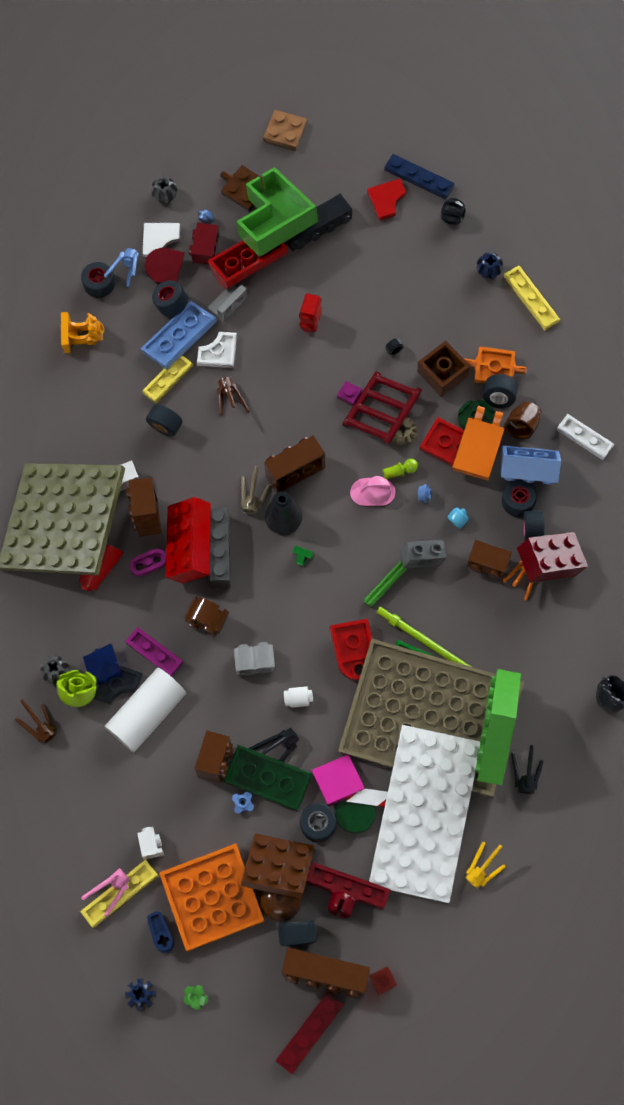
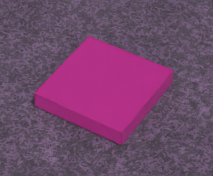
(338, 780)

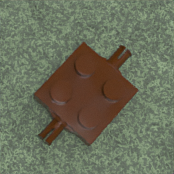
(236, 186)

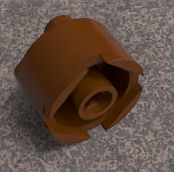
(206, 615)

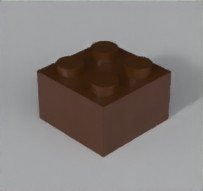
(443, 368)
(214, 756)

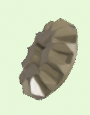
(409, 435)

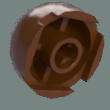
(279, 906)

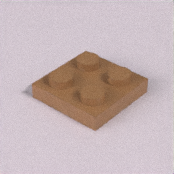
(285, 130)

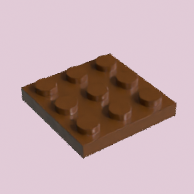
(277, 866)

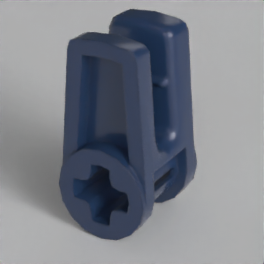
(159, 931)

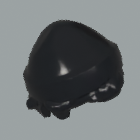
(610, 693)

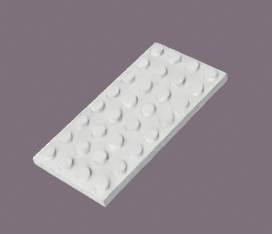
(425, 814)

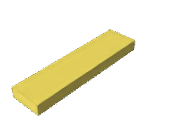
(531, 298)
(139, 879)

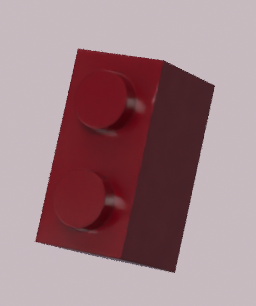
(204, 243)

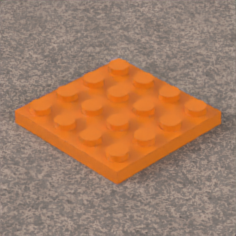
(210, 898)

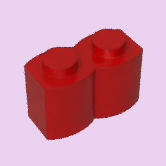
(310, 312)

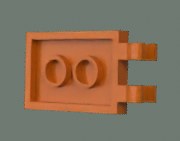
(479, 446)

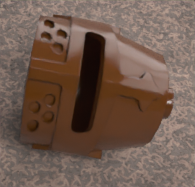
(526, 419)

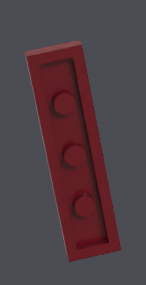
(309, 1033)

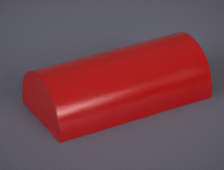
(241, 262)

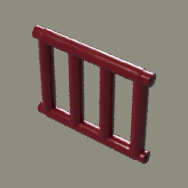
(395, 422)

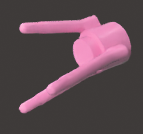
(117, 880)

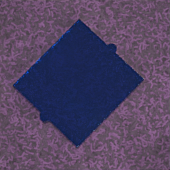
(102, 663)

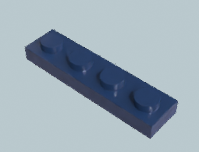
(419, 176)

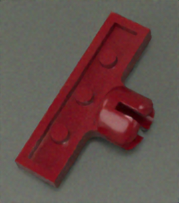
(346, 889)

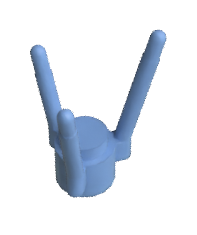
(129, 259)

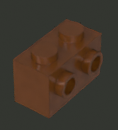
(489, 559)

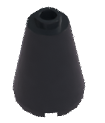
(283, 514)

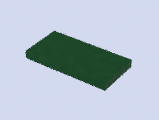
(268, 777)

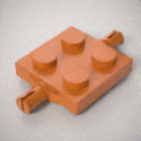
(492, 362)

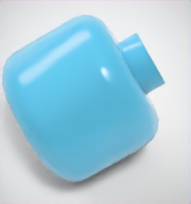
(458, 517)

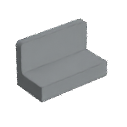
(228, 301)

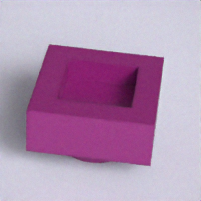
(349, 393)

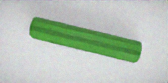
(385, 584)

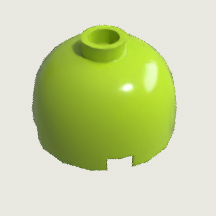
(76, 688)

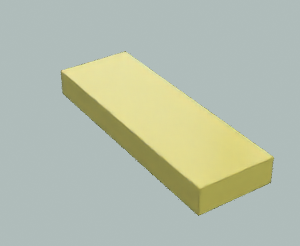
(167, 379)

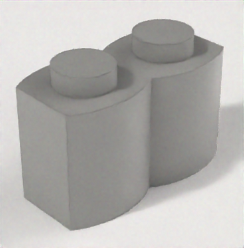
(254, 659)

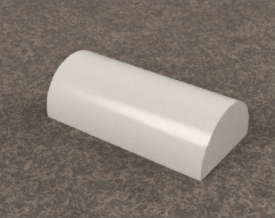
(145, 709)

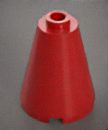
(110, 559)

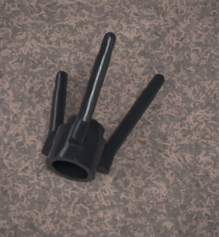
(285, 738)
(526, 784)

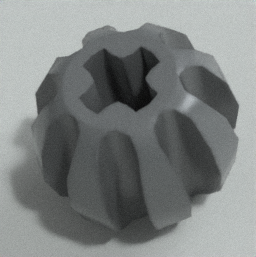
(164, 189)
(56, 663)

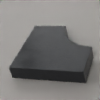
(125, 682)

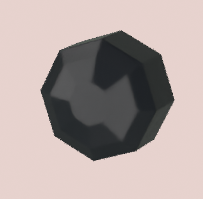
(394, 346)

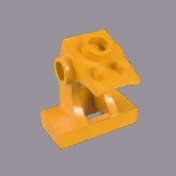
(70, 330)

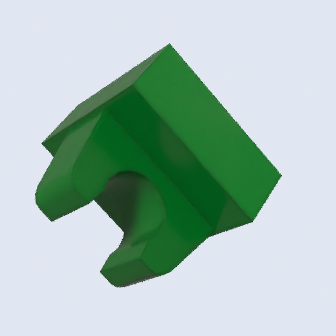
(302, 555)

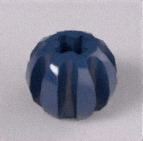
(489, 265)
(134, 999)

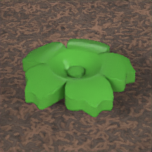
(195, 997)

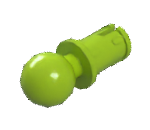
(409, 466)

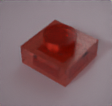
(382, 980)

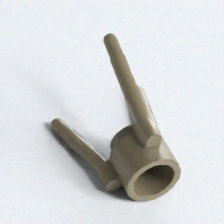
(251, 503)

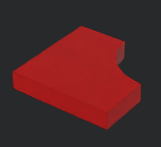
(385, 198)

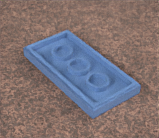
(178, 335)

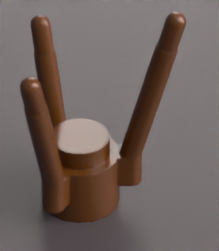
(227, 388)
(45, 732)

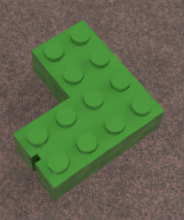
(280, 212)
(498, 726)

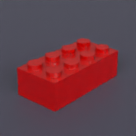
(188, 540)

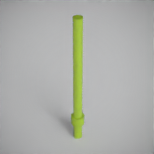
(394, 620)

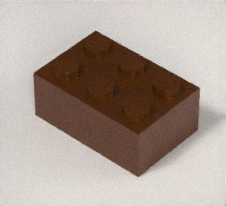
(294, 464)
(144, 507)

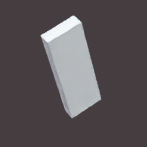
(585, 437)

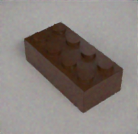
(325, 972)

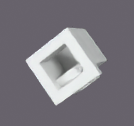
(149, 843)

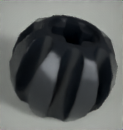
(453, 211)

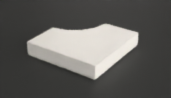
(159, 236)
(220, 352)

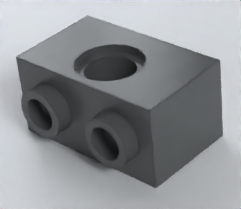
(423, 554)

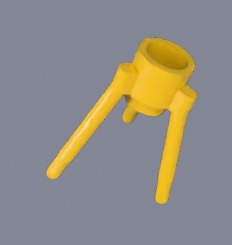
(477, 876)

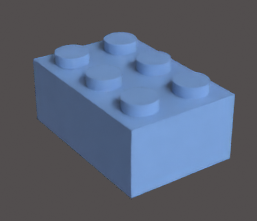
(530, 464)

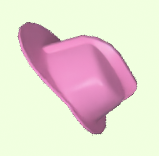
(372, 491)

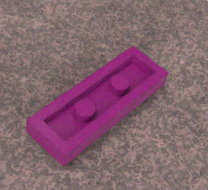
(154, 651)

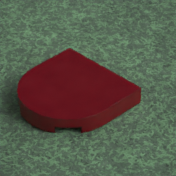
(164, 264)

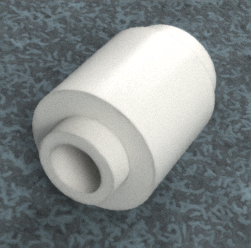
(298, 697)

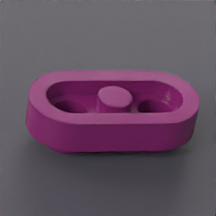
(147, 561)

